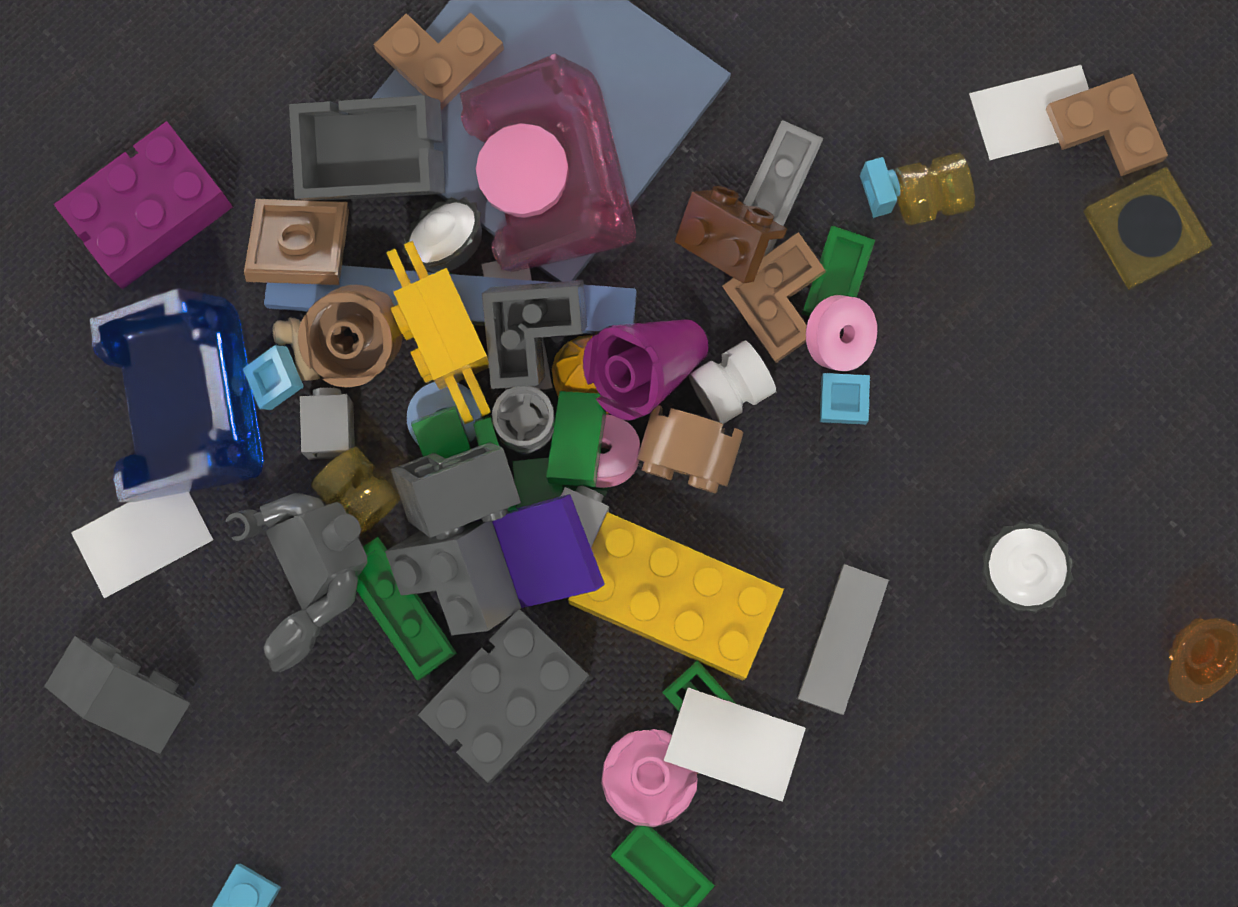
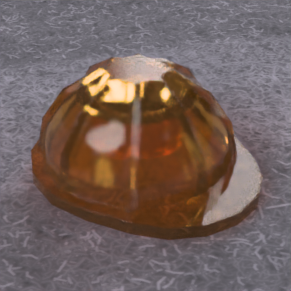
(1203, 658)

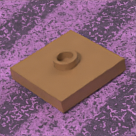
(296, 242)

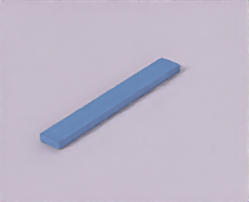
(604, 304)

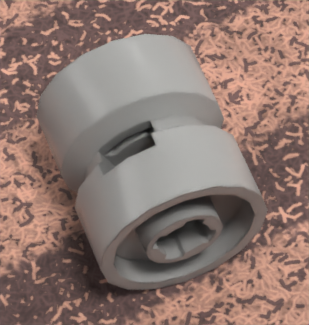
(524, 420)

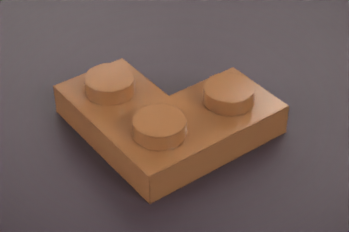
(441, 67)
(1119, 115)
(767, 302)

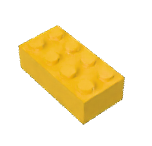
(679, 597)

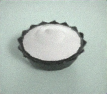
(446, 234)
(1027, 567)

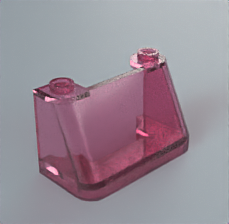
(594, 205)

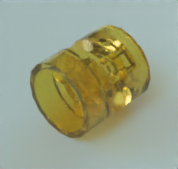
(942, 188)
(352, 484)

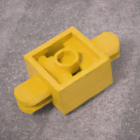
(442, 329)

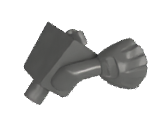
(321, 561)

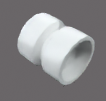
(731, 383)

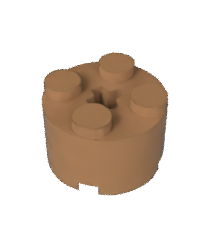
(336, 355)
(689, 447)

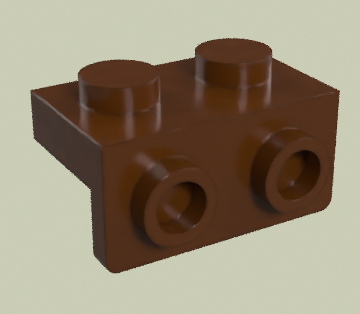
(727, 232)

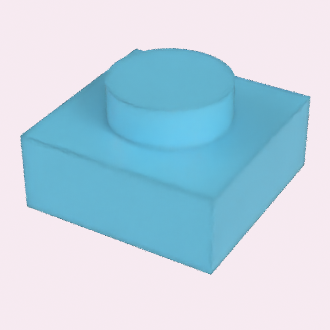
(880, 186)
(273, 377)
(844, 398)
(246, 889)

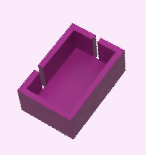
(143, 206)

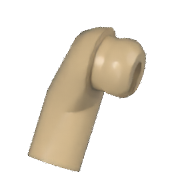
(287, 333)

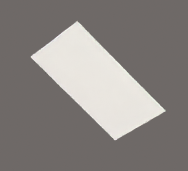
(1015, 113)
(140, 539)
(734, 744)

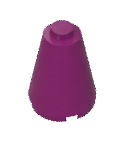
(642, 363)

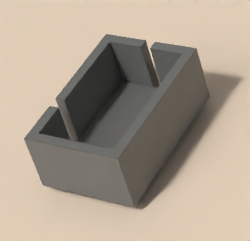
(368, 154)
(504, 696)

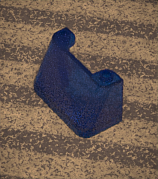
(183, 394)

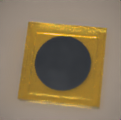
(1147, 228)

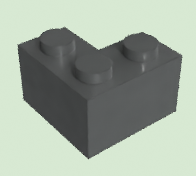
(517, 321)
(457, 490)
(463, 571)
(113, 695)

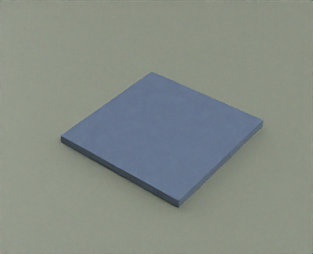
(647, 76)

